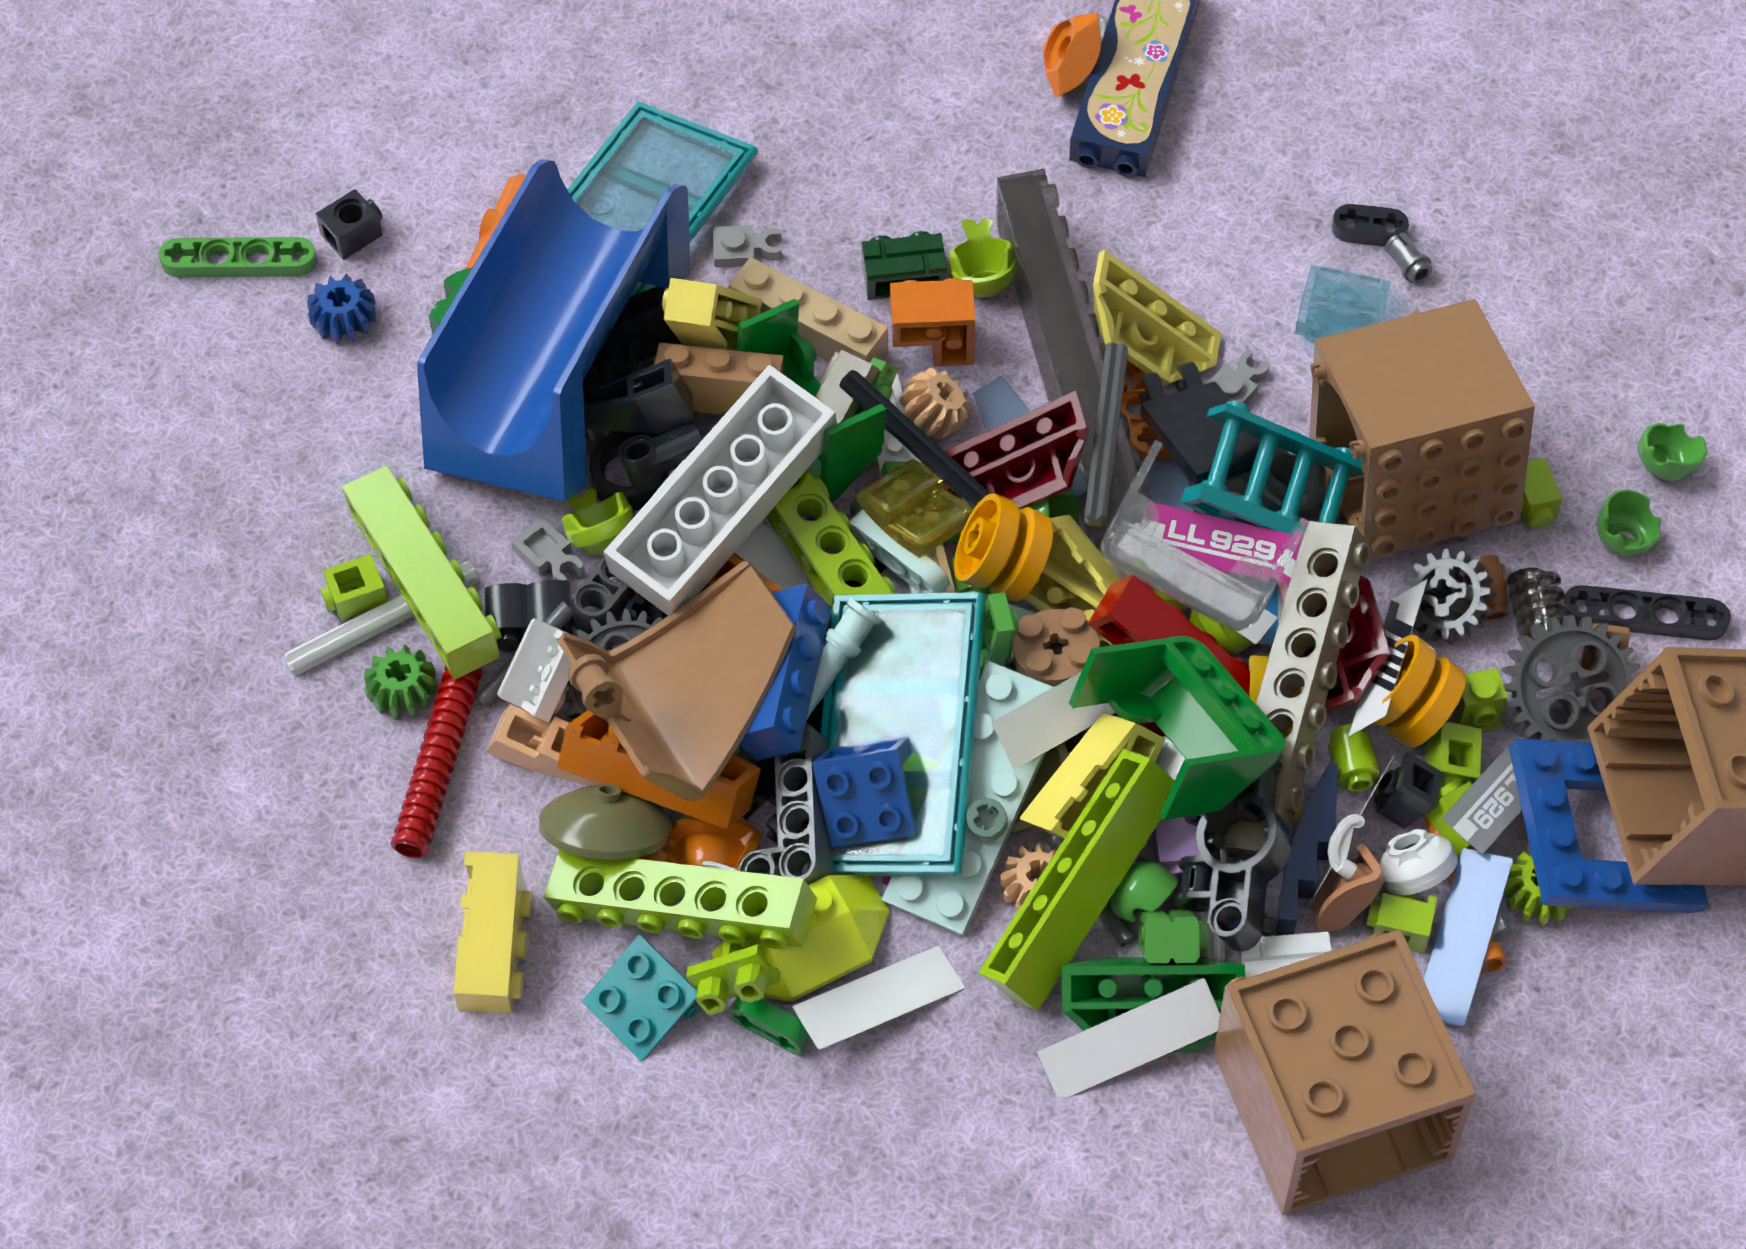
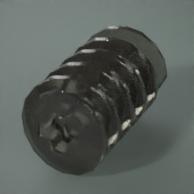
(1535, 598)

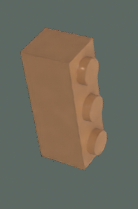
(716, 375)

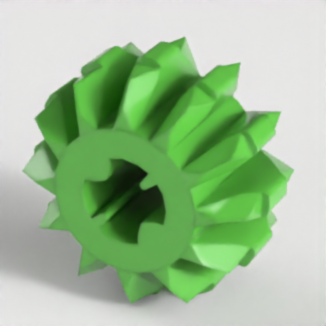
(393, 695)

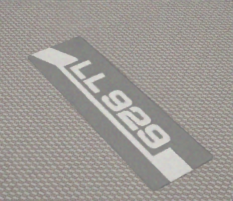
(1487, 804)

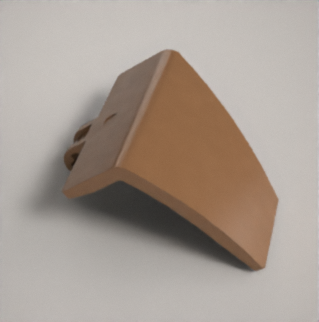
(689, 682)

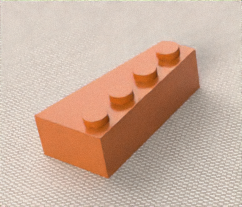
(596, 754)

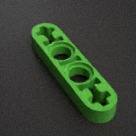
(239, 251)

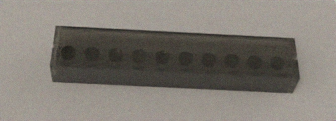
(1058, 318)

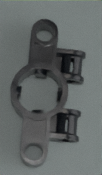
(1237, 888)

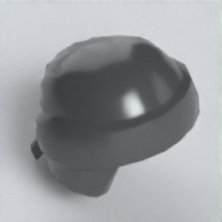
(1279, 479)

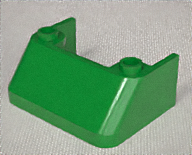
(847, 445)
(1195, 706)

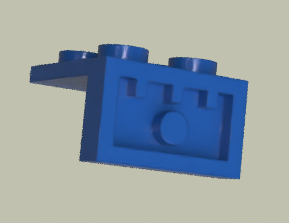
(865, 792)

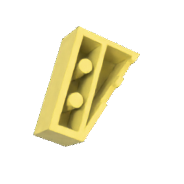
(707, 313)
(1073, 572)
(1084, 769)
(492, 933)

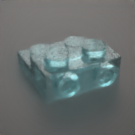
(1339, 302)

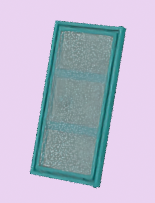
(647, 157)
(919, 683)

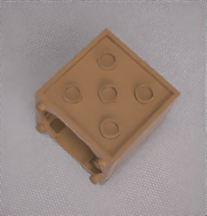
(1431, 419)
(1678, 767)
(1342, 1071)

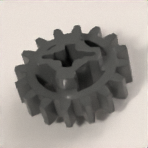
(1461, 608)

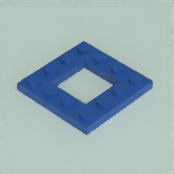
(1564, 879)

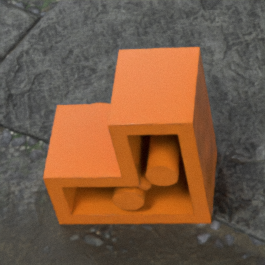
(935, 316)

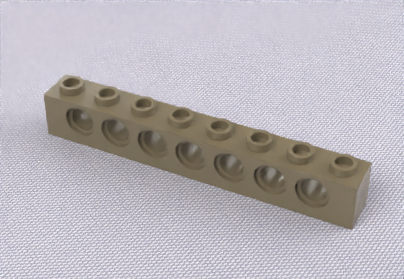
(1309, 590)

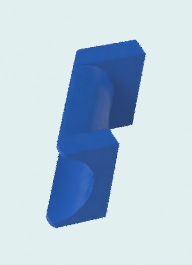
(525, 329)

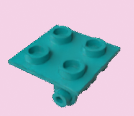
(642, 998)

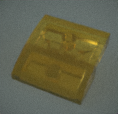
(914, 508)

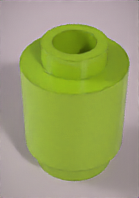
(1355, 758)

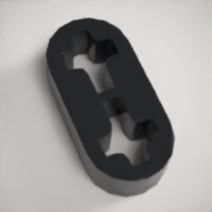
(1369, 224)

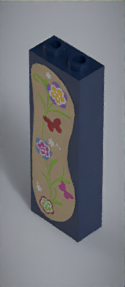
(1131, 84)

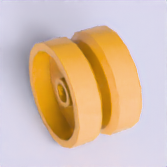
(1003, 547)
(1423, 694)

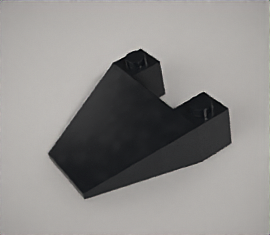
(623, 387)

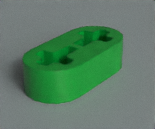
(770, 1023)

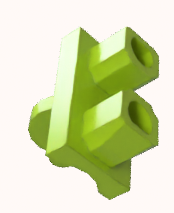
(734, 974)

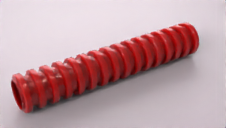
(435, 764)

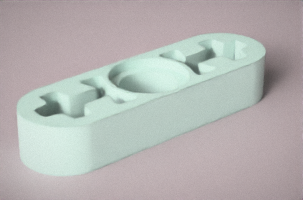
(920, 573)

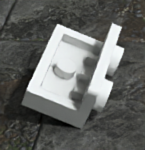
(537, 672)

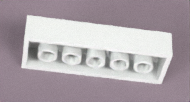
(720, 492)

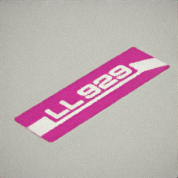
(1220, 540)

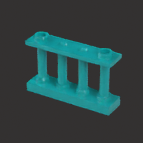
(1212, 494)

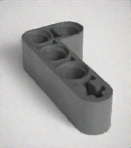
(793, 810)

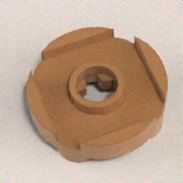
(1048, 628)

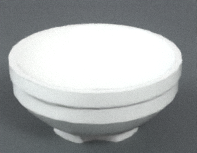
(1417, 862)

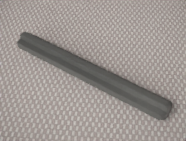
(1106, 435)

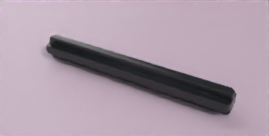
(915, 440)

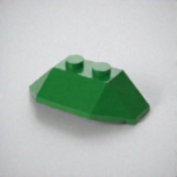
(1114, 985)

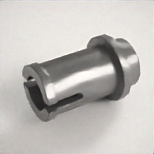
(1413, 264)

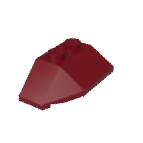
(1029, 455)
(1364, 651)

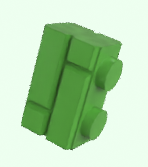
(1171, 935)

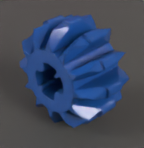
(341, 308)

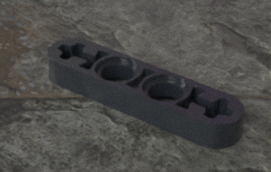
(1645, 606)

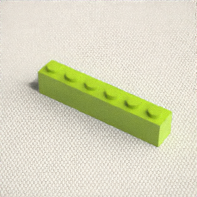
(422, 573)
(1079, 880)

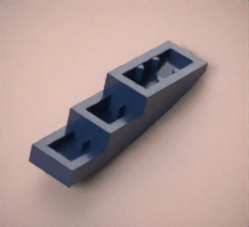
(1308, 846)

